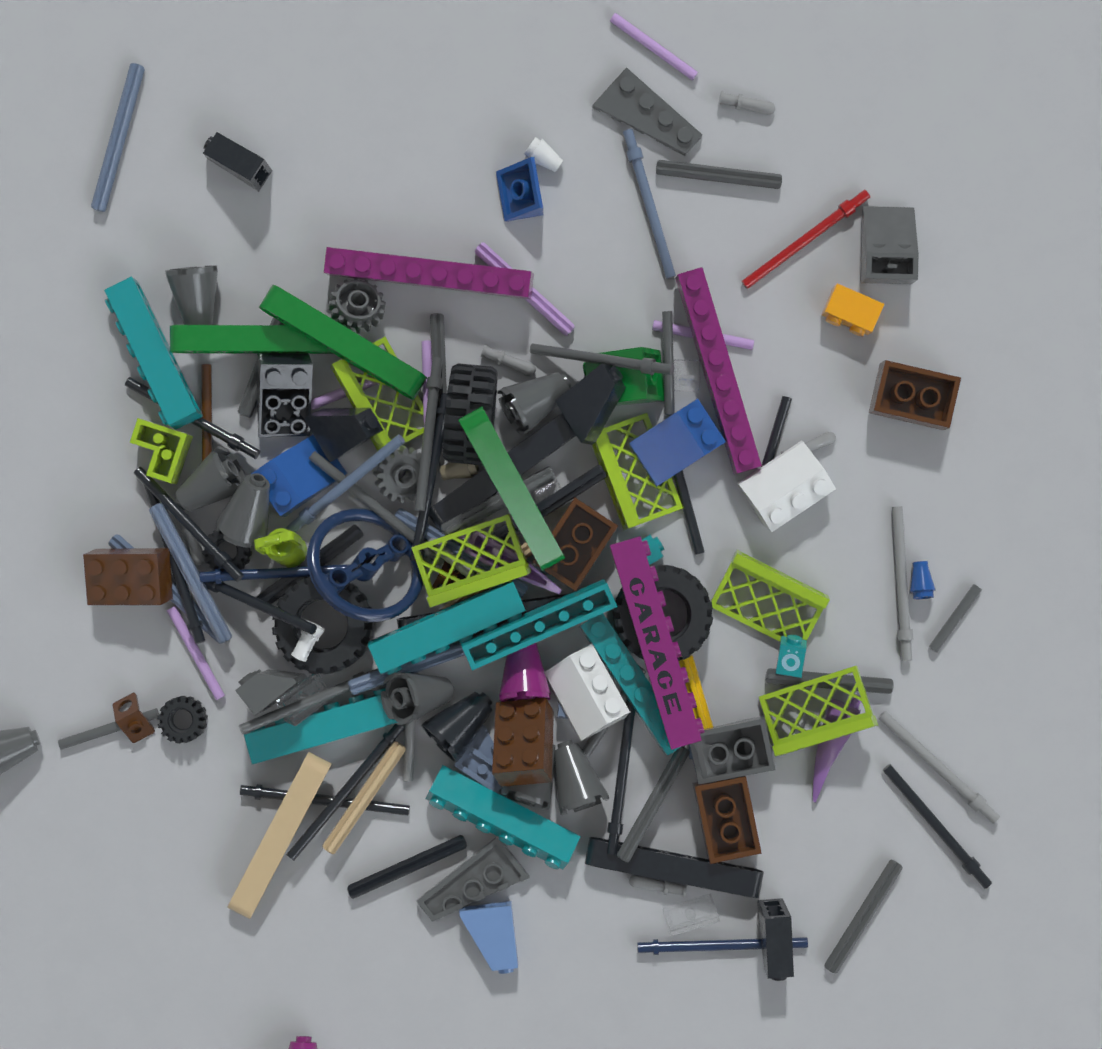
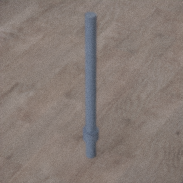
(635, 157)
(309, 514)

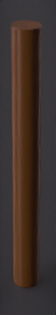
(206, 392)

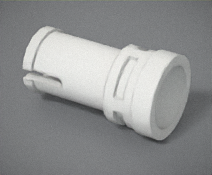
(306, 643)

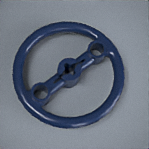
(330, 589)

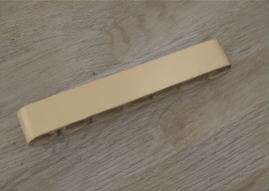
(279, 835)

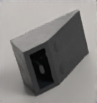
(283, 394)

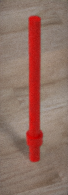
(845, 210)

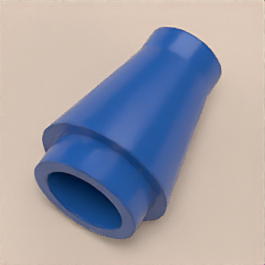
(921, 582)

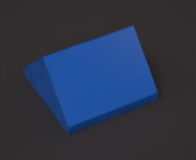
(520, 190)

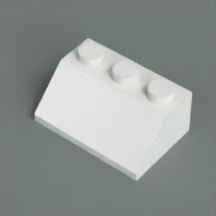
(786, 486)
(586, 692)

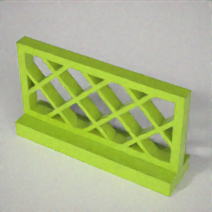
(358, 399)
(617, 485)
(778, 580)
(477, 582)
(823, 733)

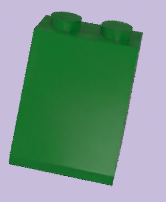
(639, 386)

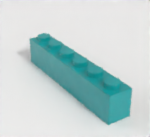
(153, 353)
(539, 624)
(445, 627)
(627, 676)
(319, 728)
(502, 818)

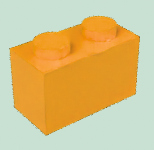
(852, 310)

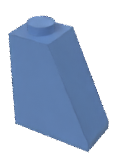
(493, 933)

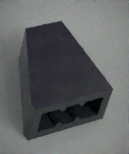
(237, 160)
(592, 402)
(342, 429)
(776, 938)

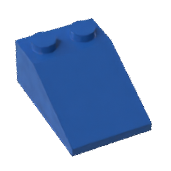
(677, 442)
(295, 477)

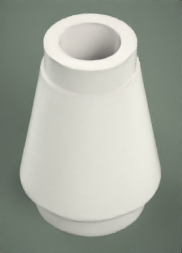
(543, 154)

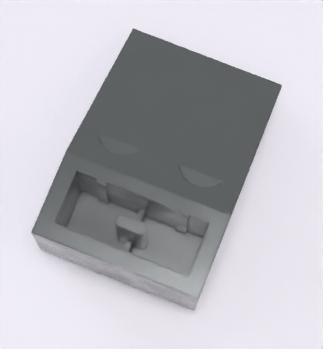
(889, 245)

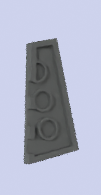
(640, 107)
(481, 875)

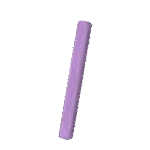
(540, 303)

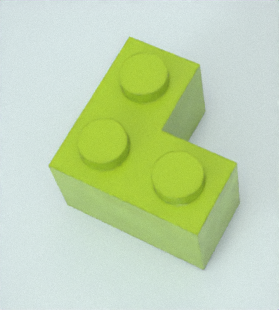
(169, 449)

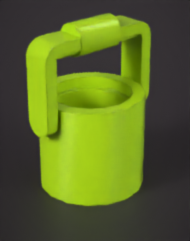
(283, 547)

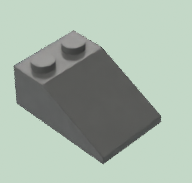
(733, 751)

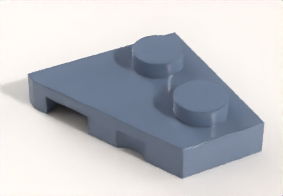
(478, 761)

